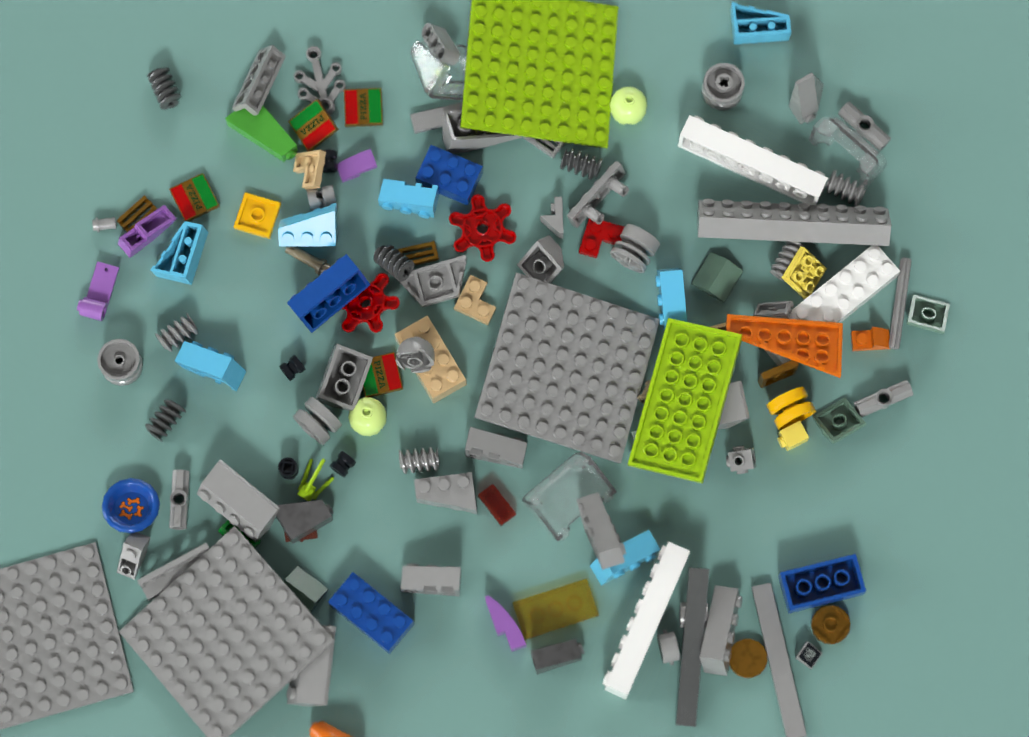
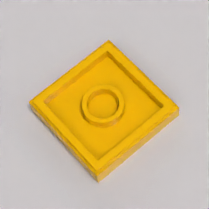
(257, 215)

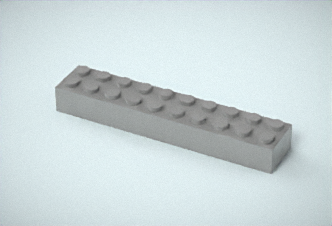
(793, 222)

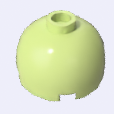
(628, 105)
(368, 416)

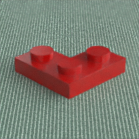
(596, 233)

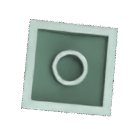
(717, 277)
(928, 314)
(838, 421)
(305, 587)

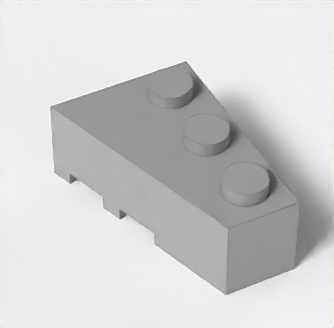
(495, 448)

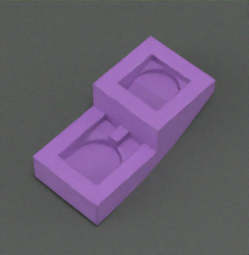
(355, 165)

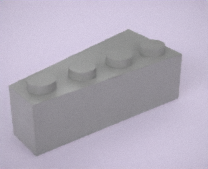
(601, 531)
(720, 630)

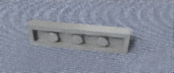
(259, 80)
(160, 579)

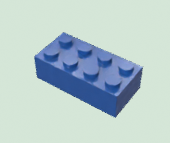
(328, 293)
(821, 583)
(371, 613)

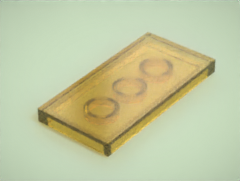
(555, 609)

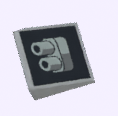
(808, 655)

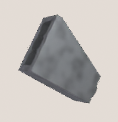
(303, 518)
(556, 655)

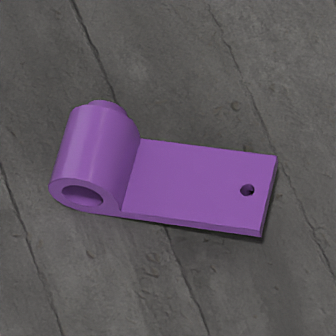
(99, 292)

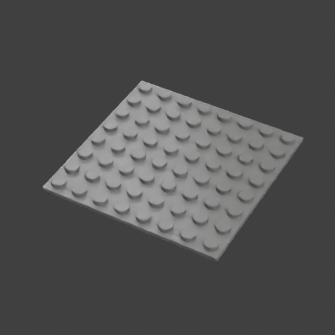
(567, 368)
(226, 636)
(57, 637)

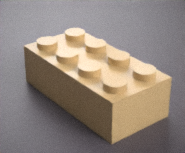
(445, 374)

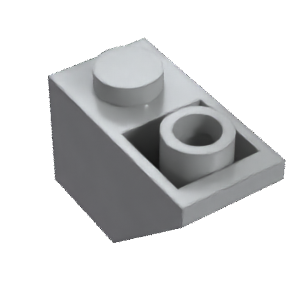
(133, 554)

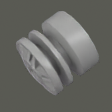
(635, 248)

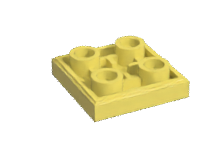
(804, 272)

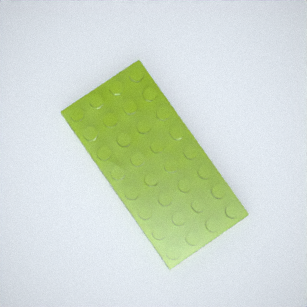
(685, 400)

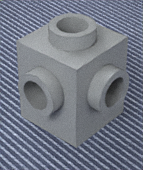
(747, 456)

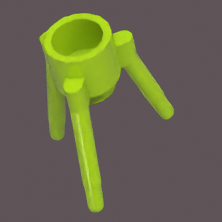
(307, 490)

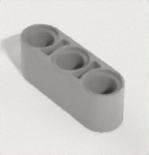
(440, 44)

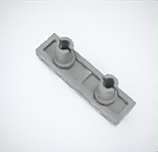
(601, 187)

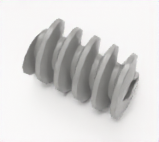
(845, 188)
(785, 258)
(177, 333)
(419, 460)

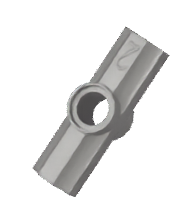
(873, 134)
(894, 394)
(180, 487)

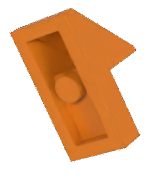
(872, 339)

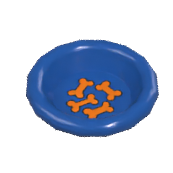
(130, 505)

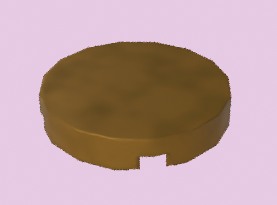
(830, 624)
(748, 658)

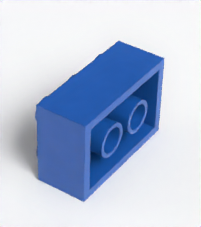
(453, 174)

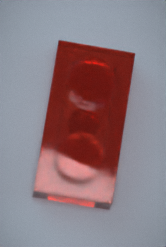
(496, 505)

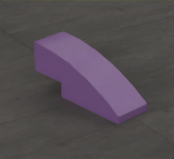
(146, 231)
(505, 624)

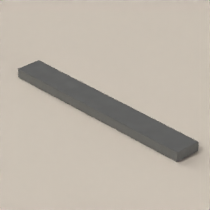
(692, 646)

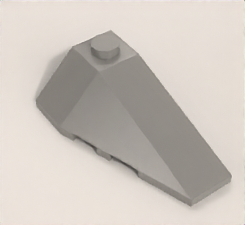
(806, 98)
(466, 140)

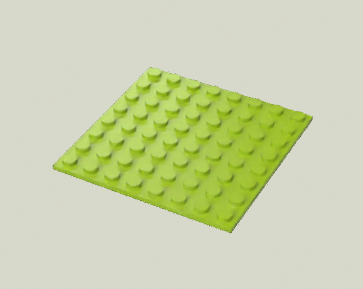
(540, 69)

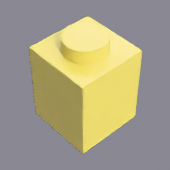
(792, 436)

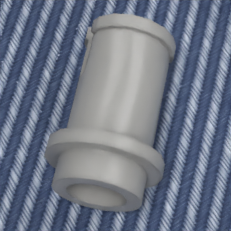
(104, 224)

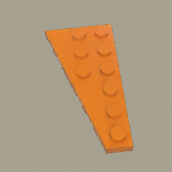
(804, 341)

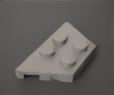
(437, 281)

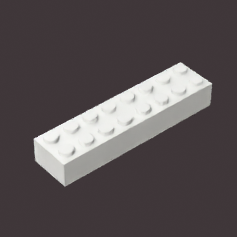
(752, 161)
(846, 291)
(644, 625)

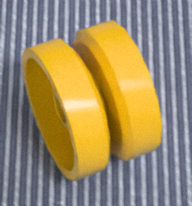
(791, 407)

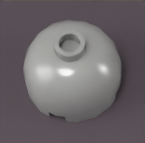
(416, 355)

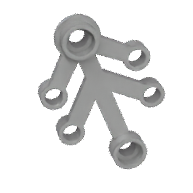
(320, 85)

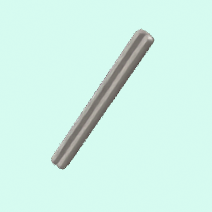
(900, 303)

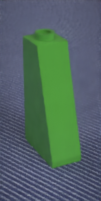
(264, 132)

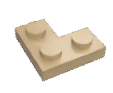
(312, 165)
(470, 303)

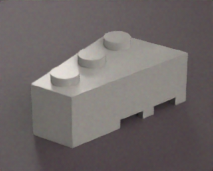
(447, 491)
(431, 579)

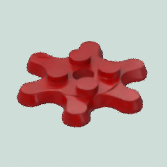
(482, 215)
(371, 314)

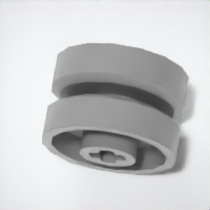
(723, 86)
(118, 351)
(315, 423)

